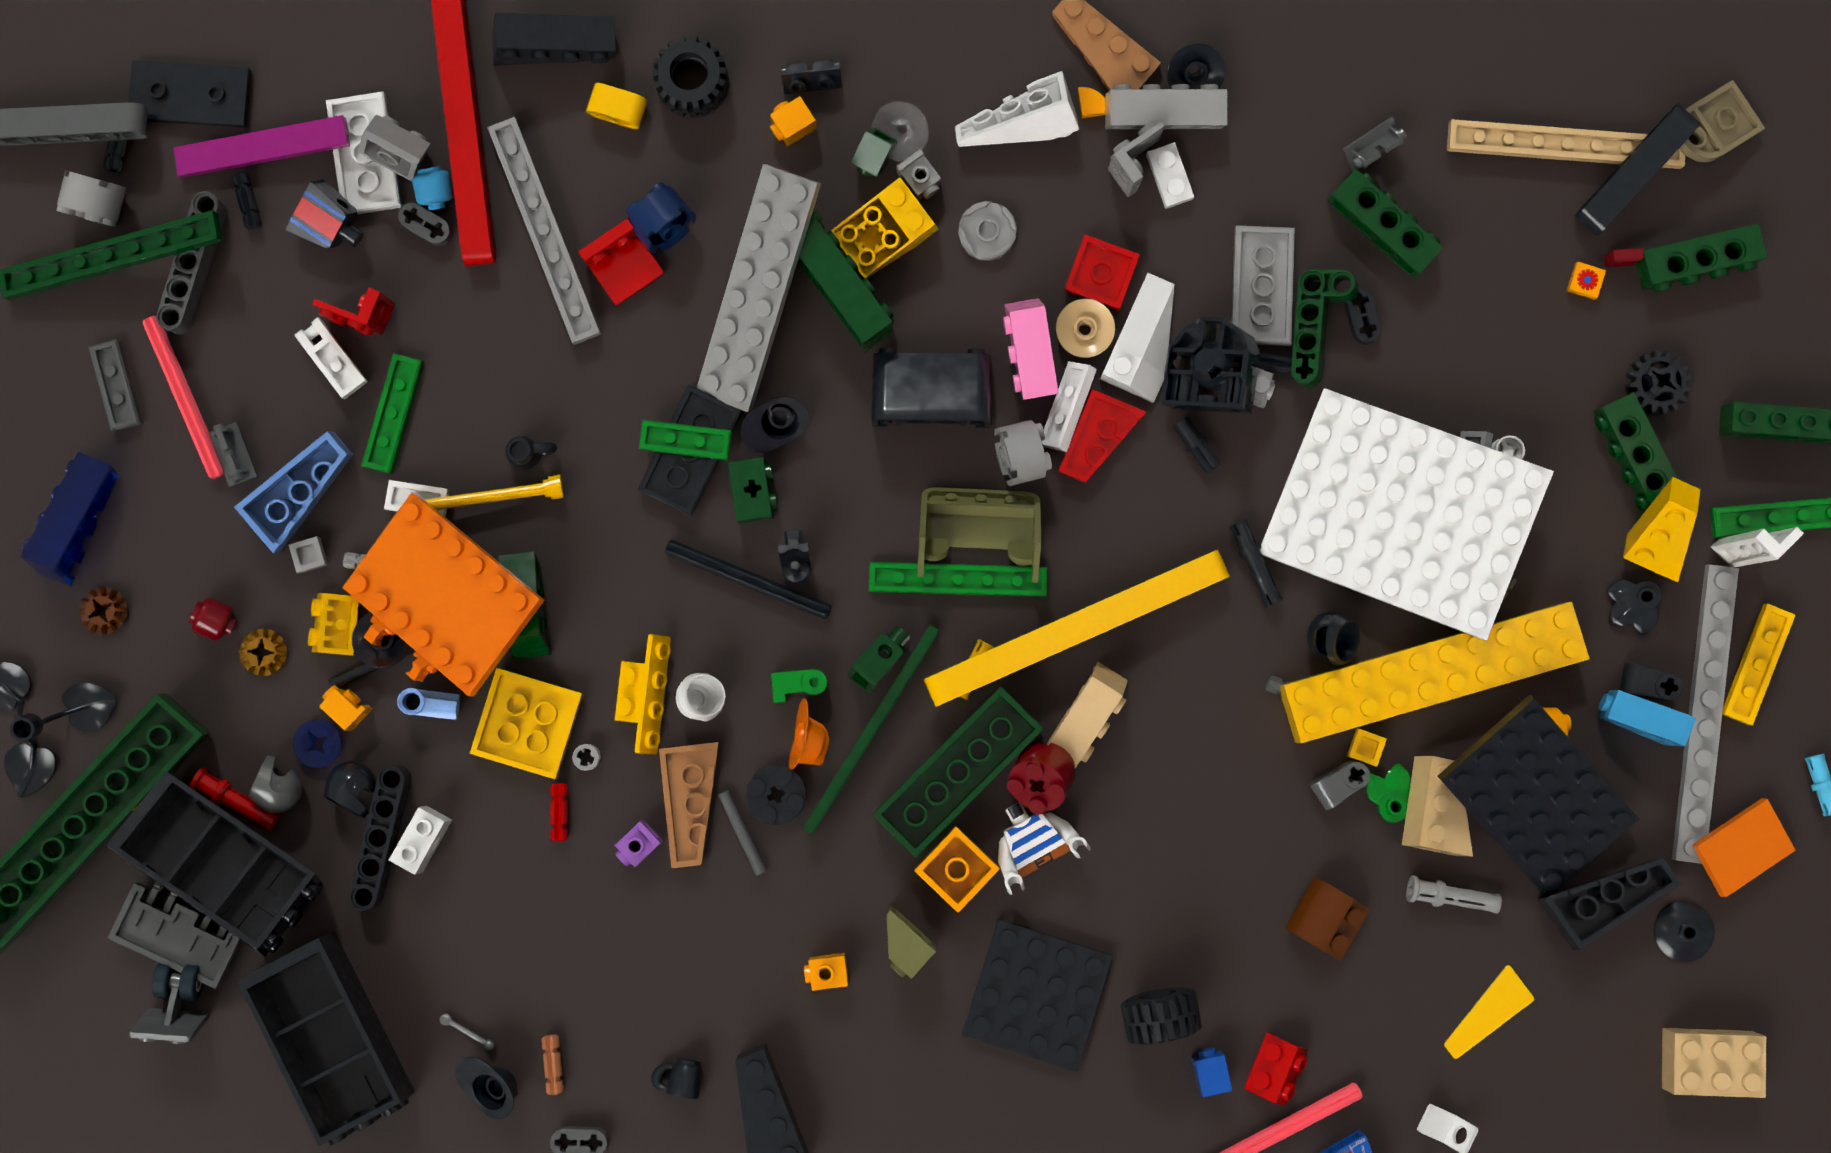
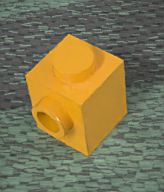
(792, 121)
(827, 971)

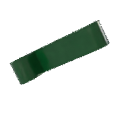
(1317, 328)

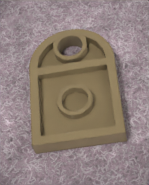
(1724, 121)

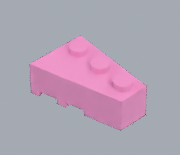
(1030, 349)

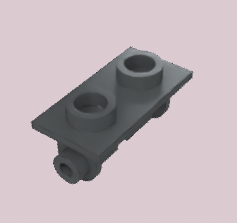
(1373, 143)
(232, 453)

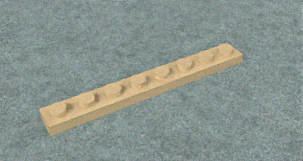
(1547, 142)

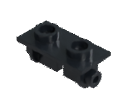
(823, 76)

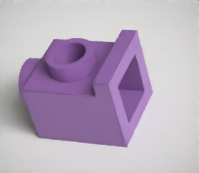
(645, 836)

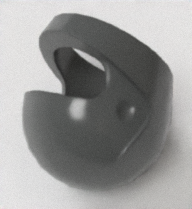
(275, 792)

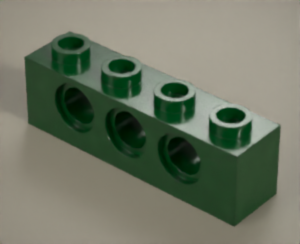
(1368, 222)
(1743, 241)
(1776, 422)
(1640, 437)

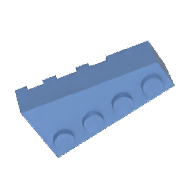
(291, 494)

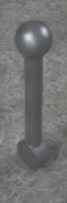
(447, 1019)

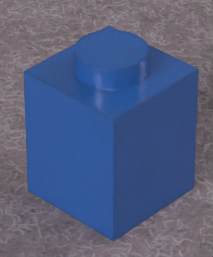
(1211, 1072)

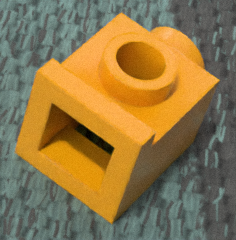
(344, 707)

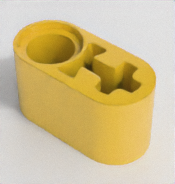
(616, 106)

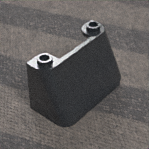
(931, 388)

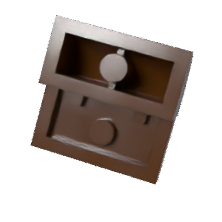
(1327, 918)

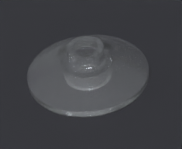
(904, 113)

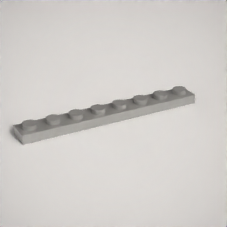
(544, 230)

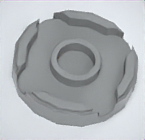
(987, 230)

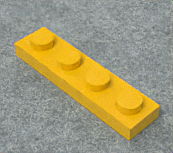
(1758, 664)

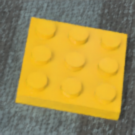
(526, 723)

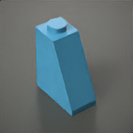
(1646, 718)

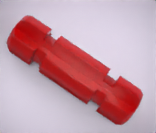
(559, 812)

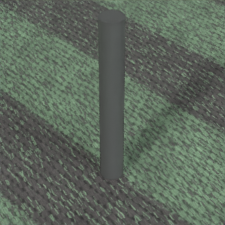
(742, 833)

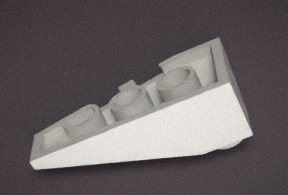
(1035, 115)

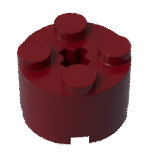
(1041, 777)

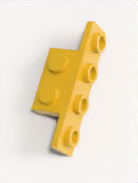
(642, 693)

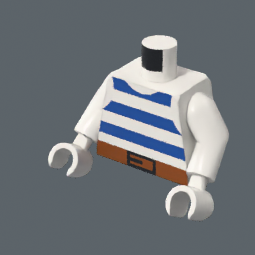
(1034, 843)

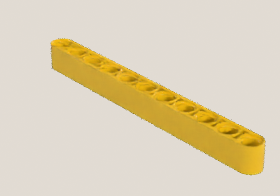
(1076, 628)

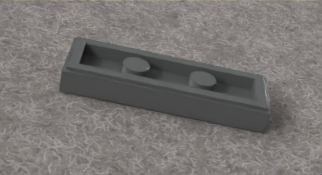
(115, 385)

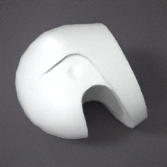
(700, 697)

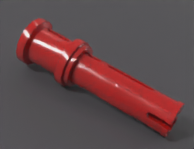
(222, 792)

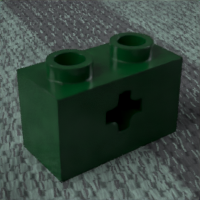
(746, 507)

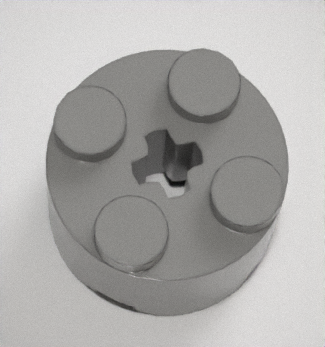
(90, 198)
(1022, 452)

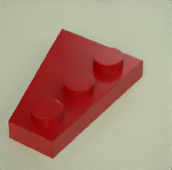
(1097, 434)

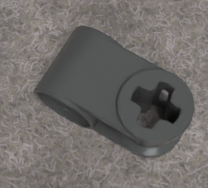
(1335, 786)

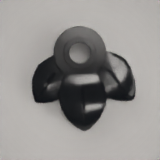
(1631, 608)

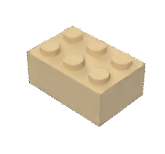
(1714, 1062)

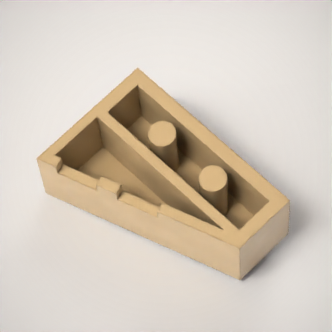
(1090, 713)

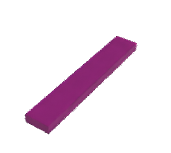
(261, 146)

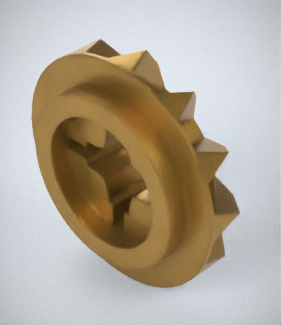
(272, 642)

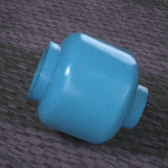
(432, 187)

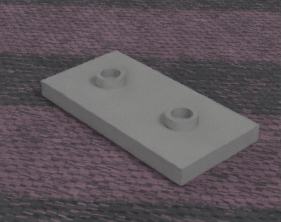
(1263, 283)

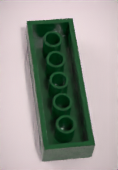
(842, 288)
(957, 772)

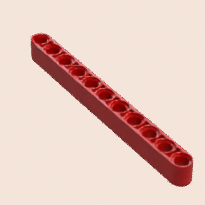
(463, 132)

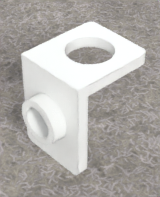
(1444, 1126)

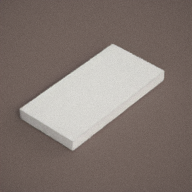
(360, 179)

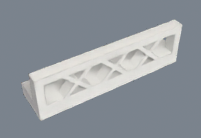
(1755, 546)

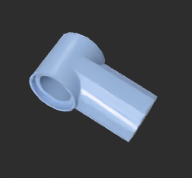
(431, 703)

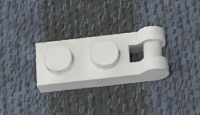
(331, 359)

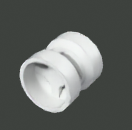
(1510, 445)

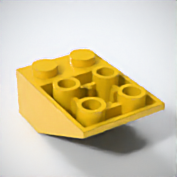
(884, 228)

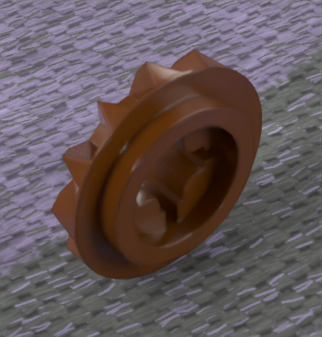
(115, 614)

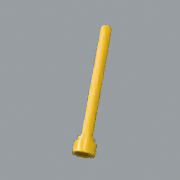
(550, 487)

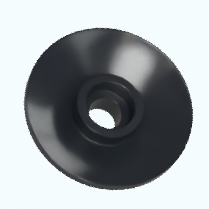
(1210, 65)
(374, 655)
(1670, 929)

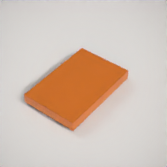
(1743, 847)

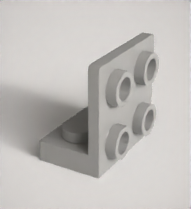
(1124, 165)

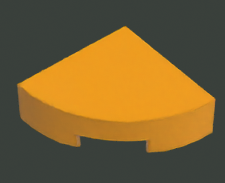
(1090, 102)

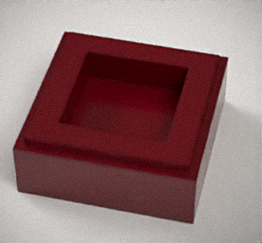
(1623, 257)

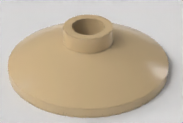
(1087, 313)

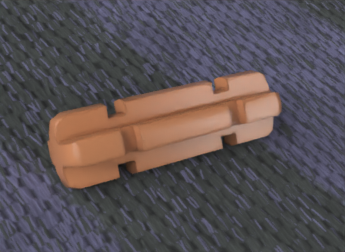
(552, 1064)

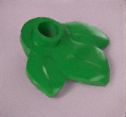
(1392, 788)

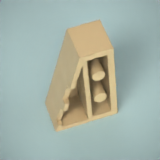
(1433, 814)

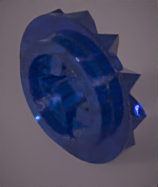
(304, 740)

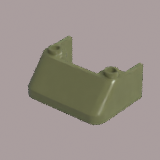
(980, 521)

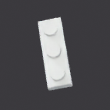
(1068, 405)

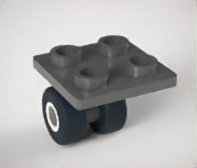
(172, 1023)

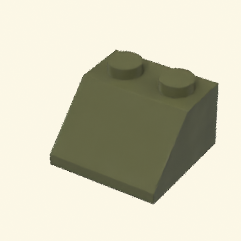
(906, 945)

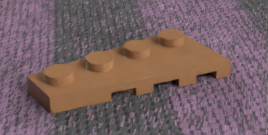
(1105, 46)

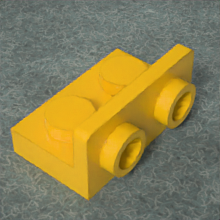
(333, 623)

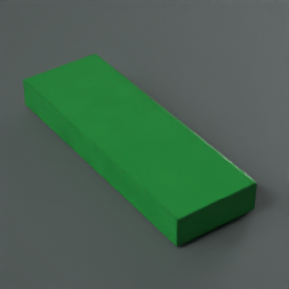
(685, 440)

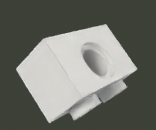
(420, 840)

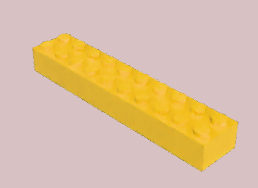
(1433, 673)

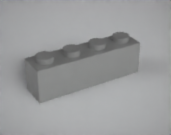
(1174, 107)

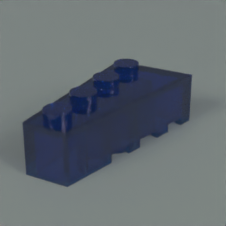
(69, 518)

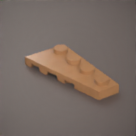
(687, 791)

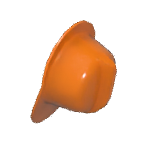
(810, 739)

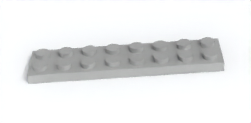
(758, 286)

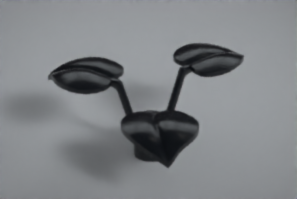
(33, 767)

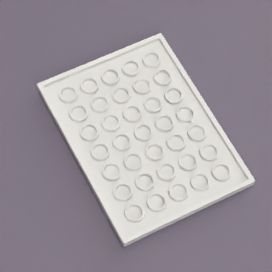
(1405, 513)

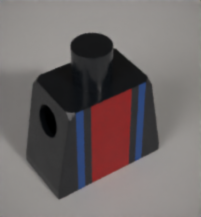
(325, 217)

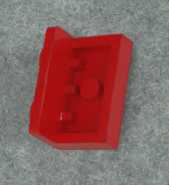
(1276, 1069)

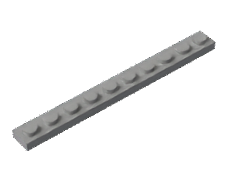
(1707, 707)

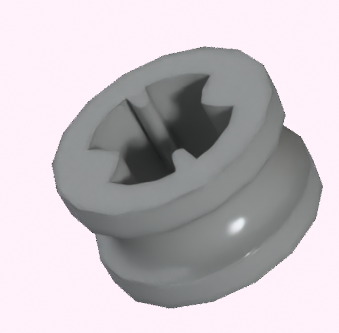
(594, 753)

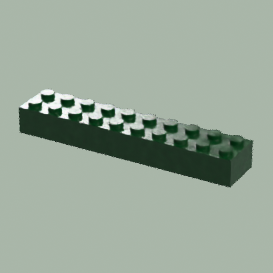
(92, 811)

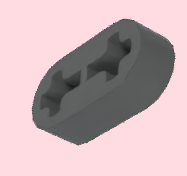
(428, 219)
(579, 1133)

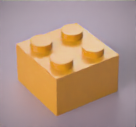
(956, 868)

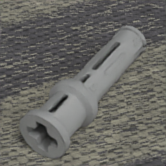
(1440, 894)

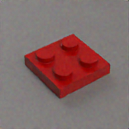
(1101, 272)

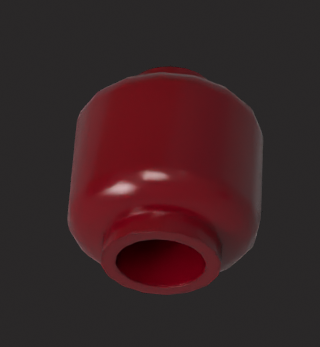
(212, 619)

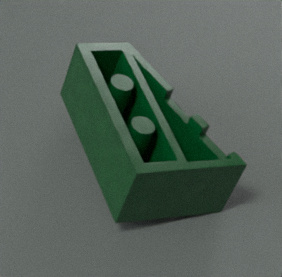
(531, 640)

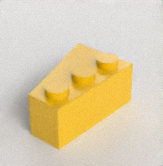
(1664, 530)

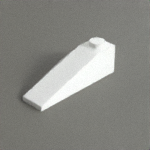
(1143, 344)

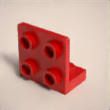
(621, 262)
(372, 316)

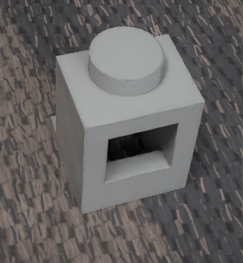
(920, 188)
(1264, 387)

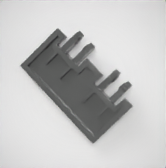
(173, 935)

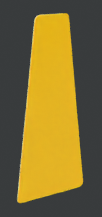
(1495, 1007)

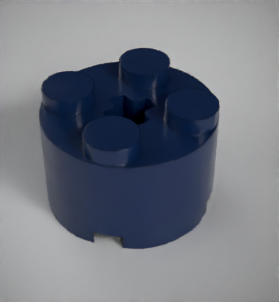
(660, 218)

